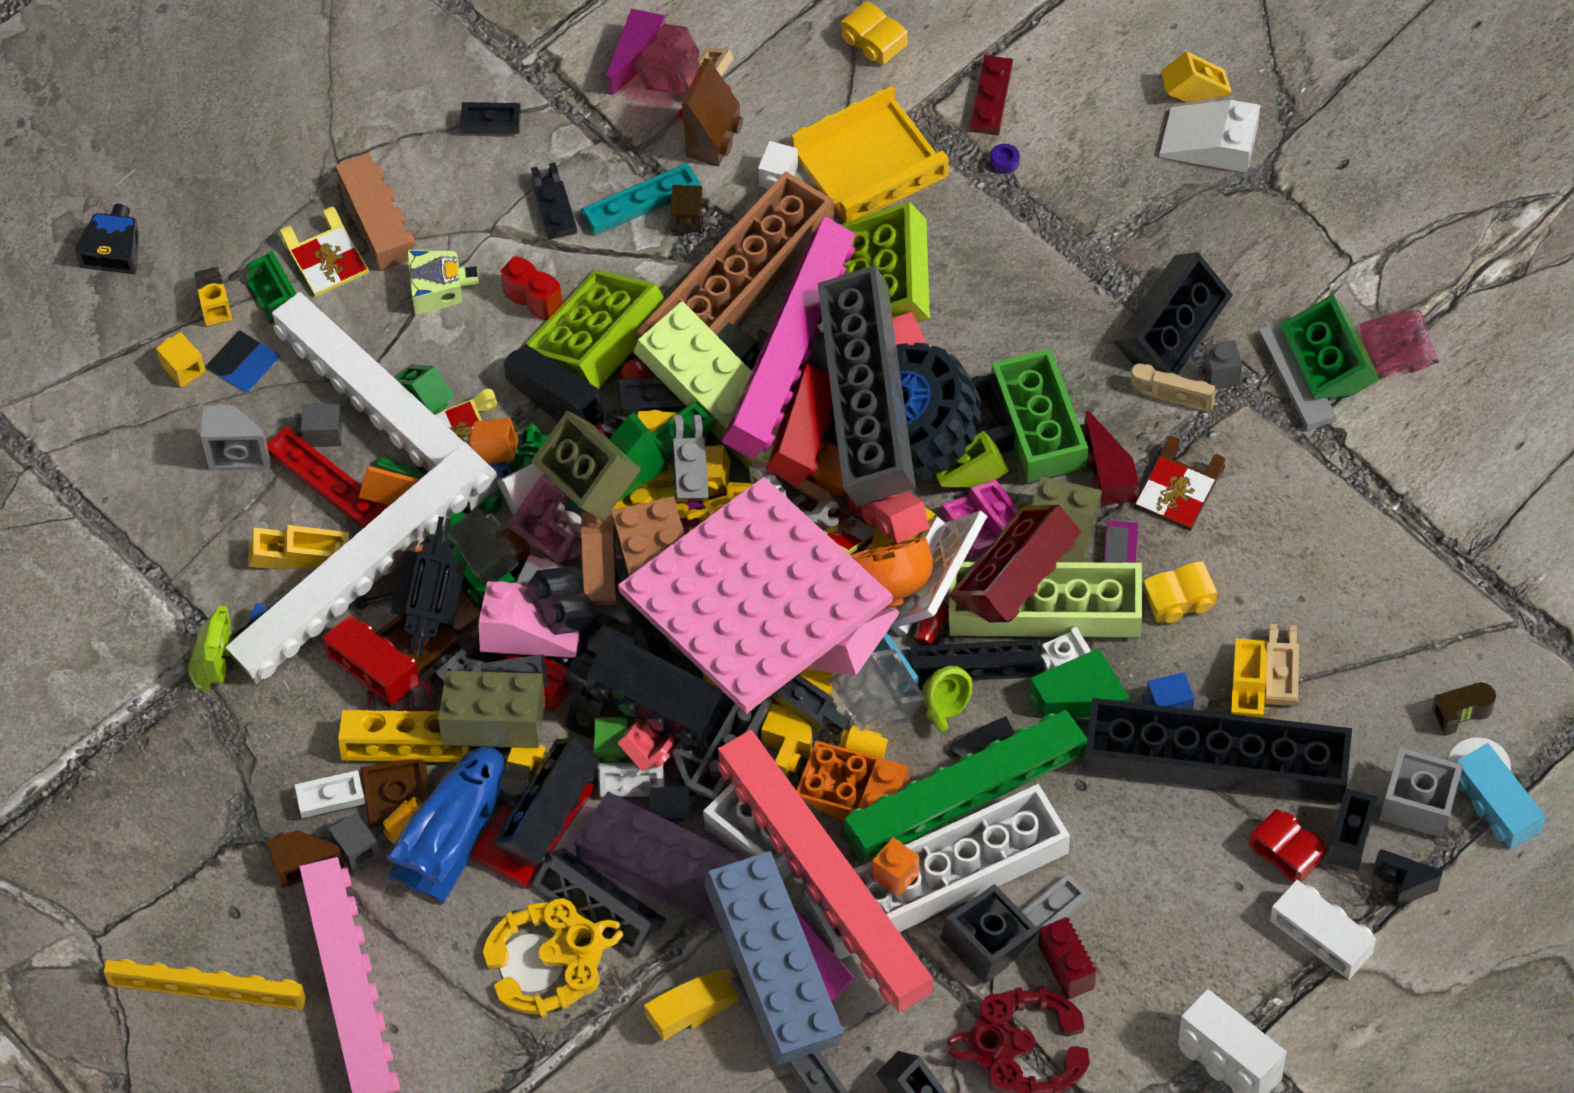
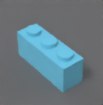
(1499, 797)

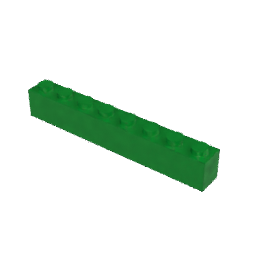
(964, 785)

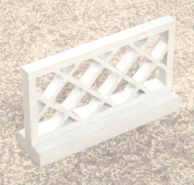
(949, 547)

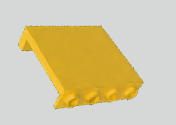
(868, 156)

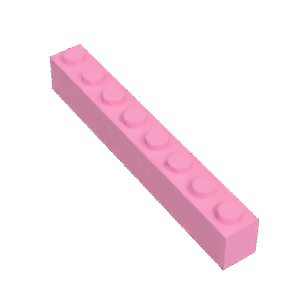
(347, 979)

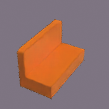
(384, 486)

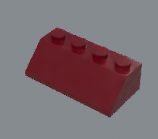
(1017, 562)

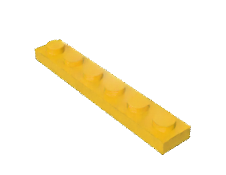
(194, 983)

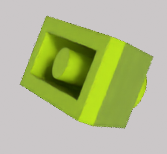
(977, 466)

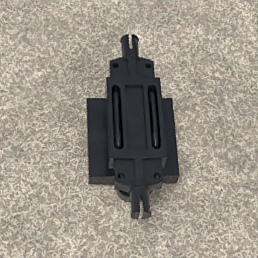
(429, 586)

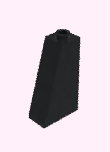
(553, 386)

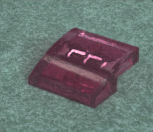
(1399, 343)

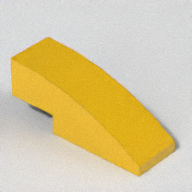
(294, 547)
(1249, 678)
(691, 1003)

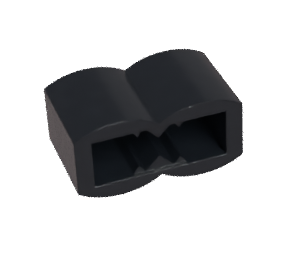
(561, 600)

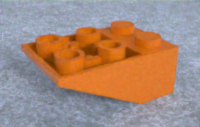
(845, 780)

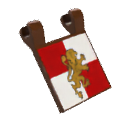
(1177, 490)

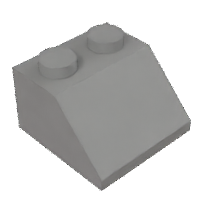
(232, 440)
(1421, 792)

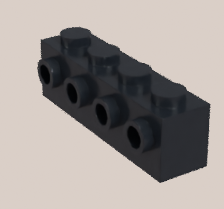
(547, 802)

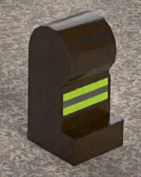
(1462, 705)

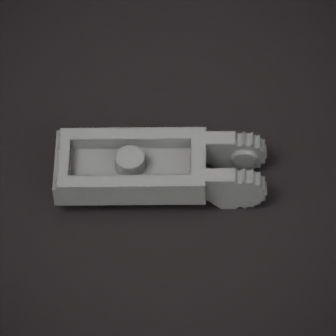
(689, 462)

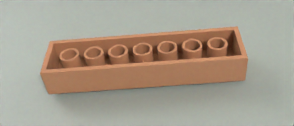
(751, 256)

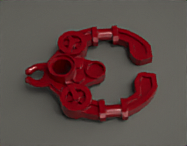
(1012, 1043)

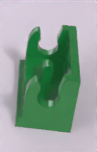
(269, 283)

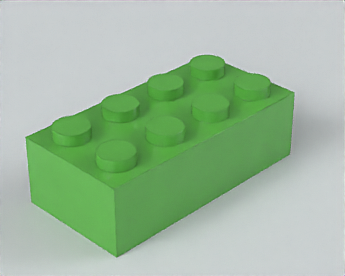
(1041, 415)

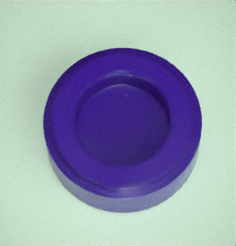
(1004, 158)

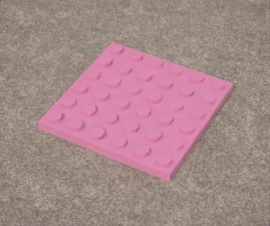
(755, 594)

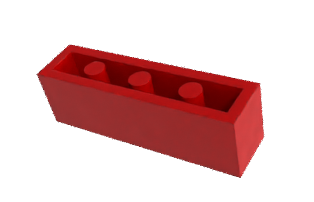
(802, 427)

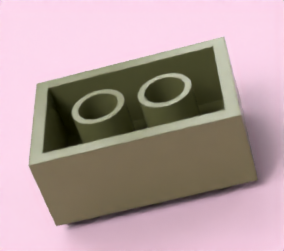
(585, 465)
(492, 709)

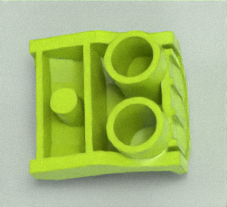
(210, 645)

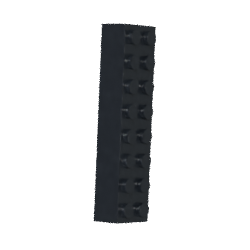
(1218, 750)

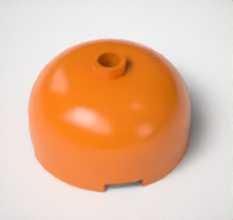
(899, 567)

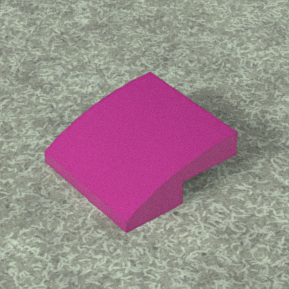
(993, 502)

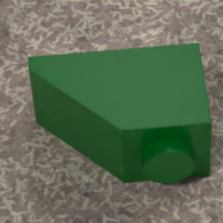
(427, 386)

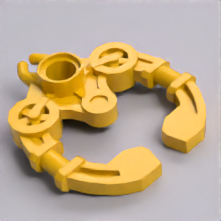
(560, 950)

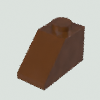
(297, 849)

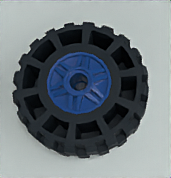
(938, 407)

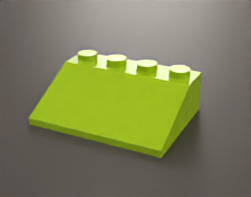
(898, 248)
(598, 325)

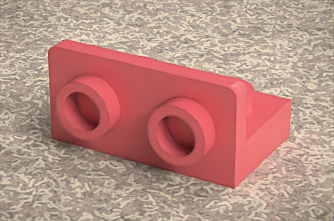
(646, 745)

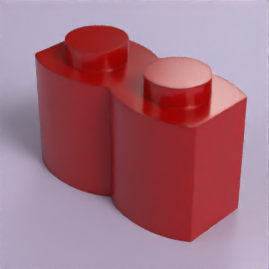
(531, 287)
(1287, 845)

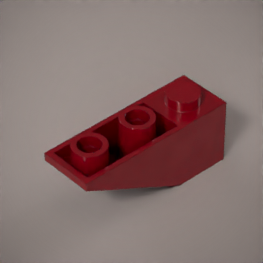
(1111, 464)

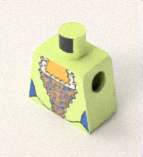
(438, 279)

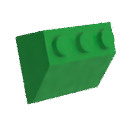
(1329, 350)

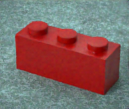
(371, 659)

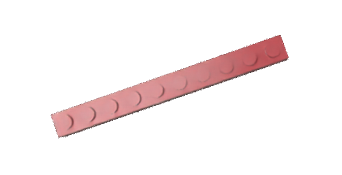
(825, 872)

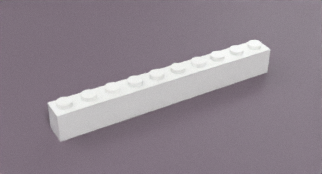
(368, 386)
(360, 563)

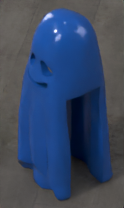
(446, 826)

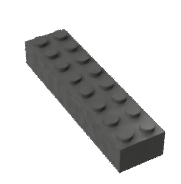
(866, 386)

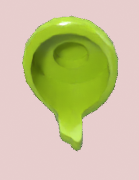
(946, 695)

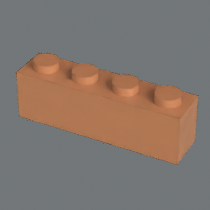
(375, 211)

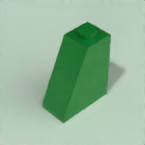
(638, 444)
(1074, 686)

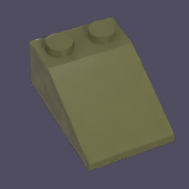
(1079, 503)

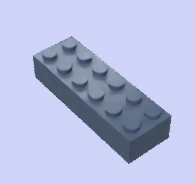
(773, 958)

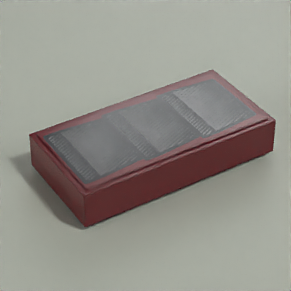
(415, 700)

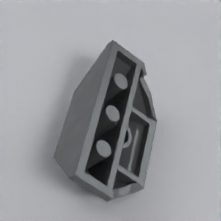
(699, 766)

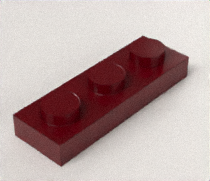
(991, 95)

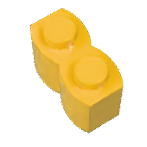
(874, 33)
(1180, 592)

